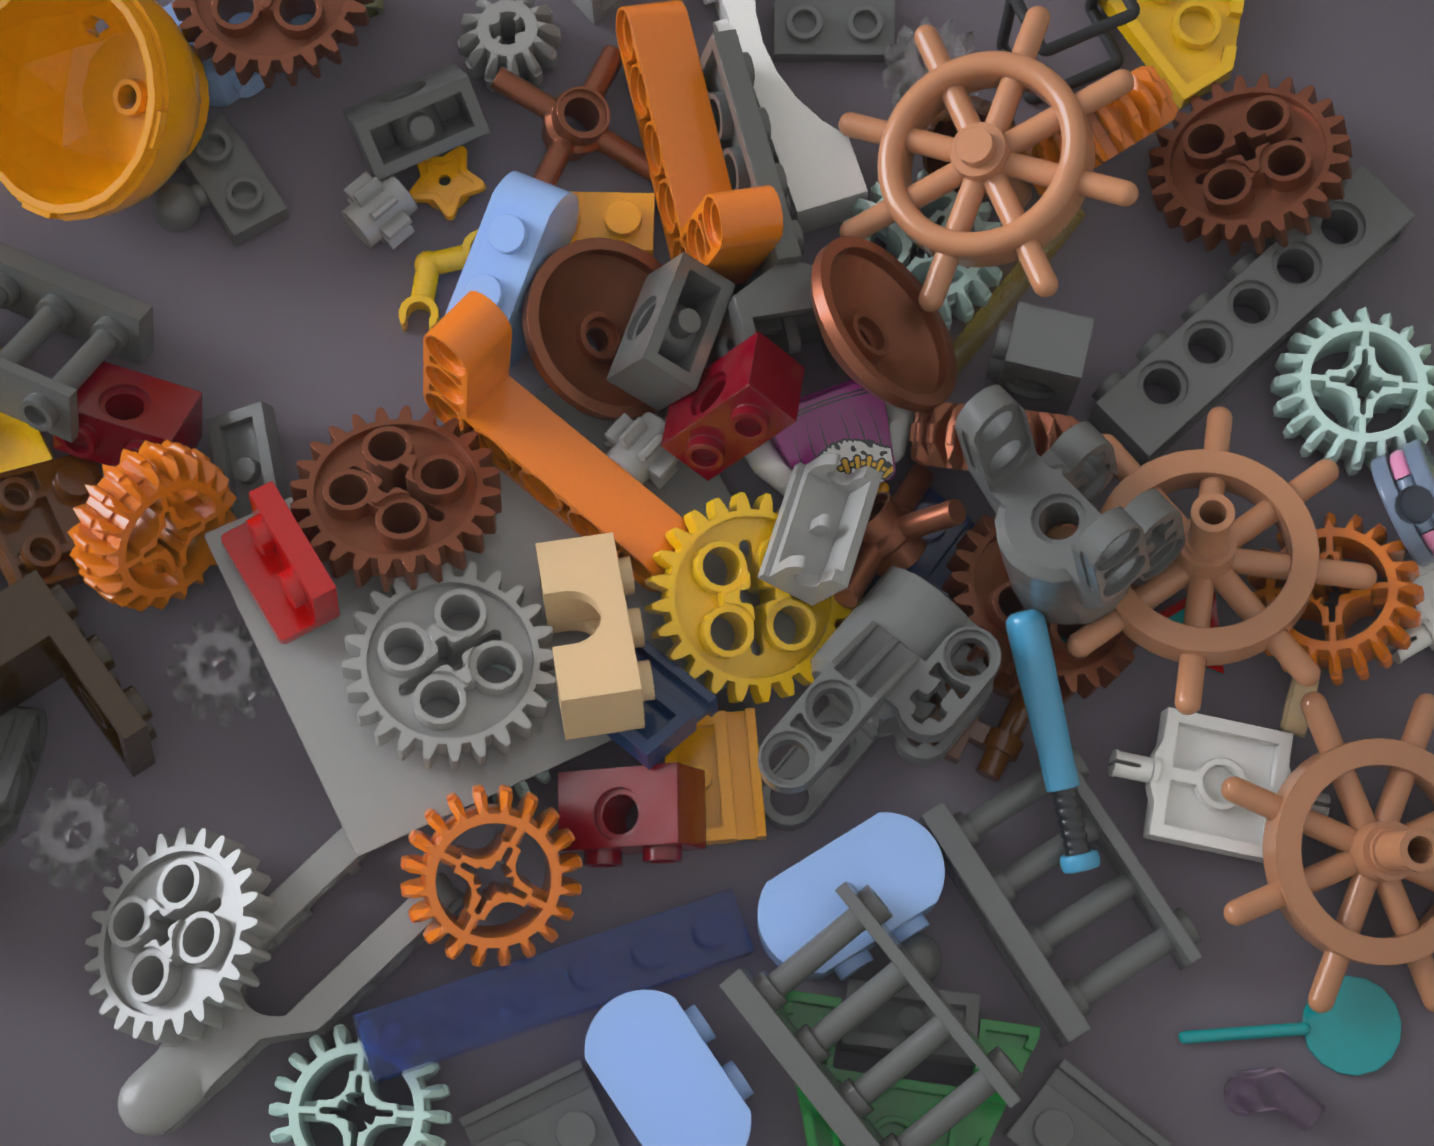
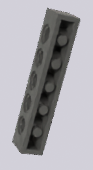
(1371, 224)

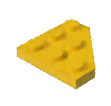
(1184, 41)

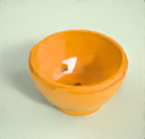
(92, 113)

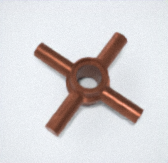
(579, 102)
(897, 532)

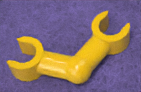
(428, 267)

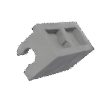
(819, 529)

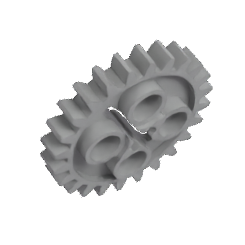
(484, 709)
(180, 937)

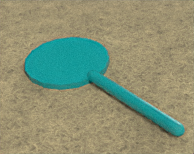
(1348, 1039)

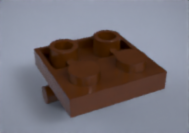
(38, 514)

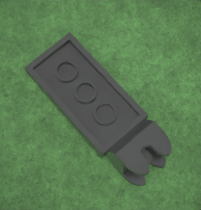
(779, 291)

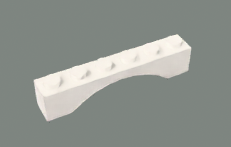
(815, 156)

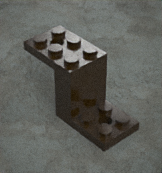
(45, 644)

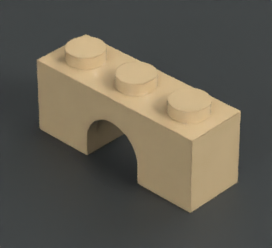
(597, 678)

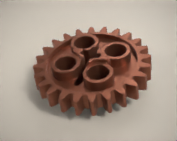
(266, 38)
(1244, 149)
(394, 482)
(984, 587)

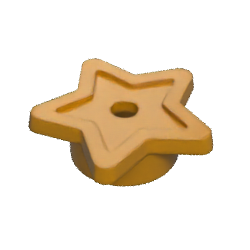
(455, 194)

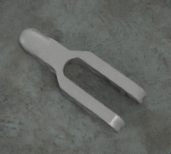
(185, 1077)

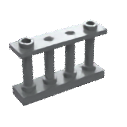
(70, 305)
(1030, 946)
(806, 1049)

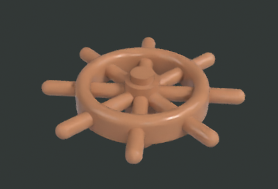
(987, 159)
(1214, 559)
(1371, 850)

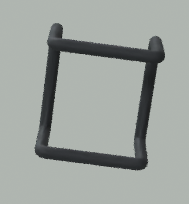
(1099, 27)

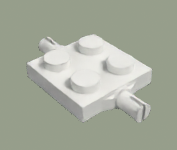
(1187, 776)

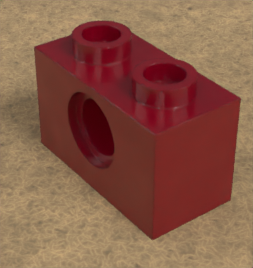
(126, 408)
(735, 408)
(668, 805)

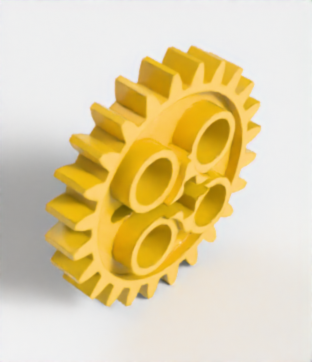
(693, 602)

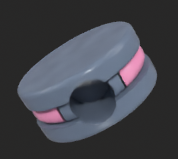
(1407, 493)

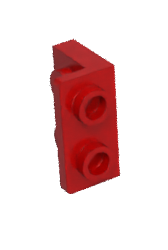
(281, 567)

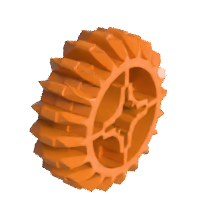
(1120, 122)
(149, 524)
(1393, 596)
(477, 905)

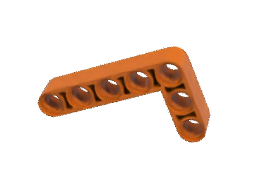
(683, 150)
(556, 465)

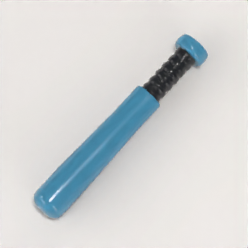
(1047, 718)

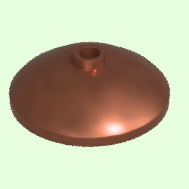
(579, 293)
(877, 327)

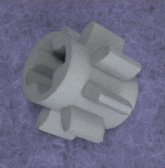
(379, 210)
(639, 450)

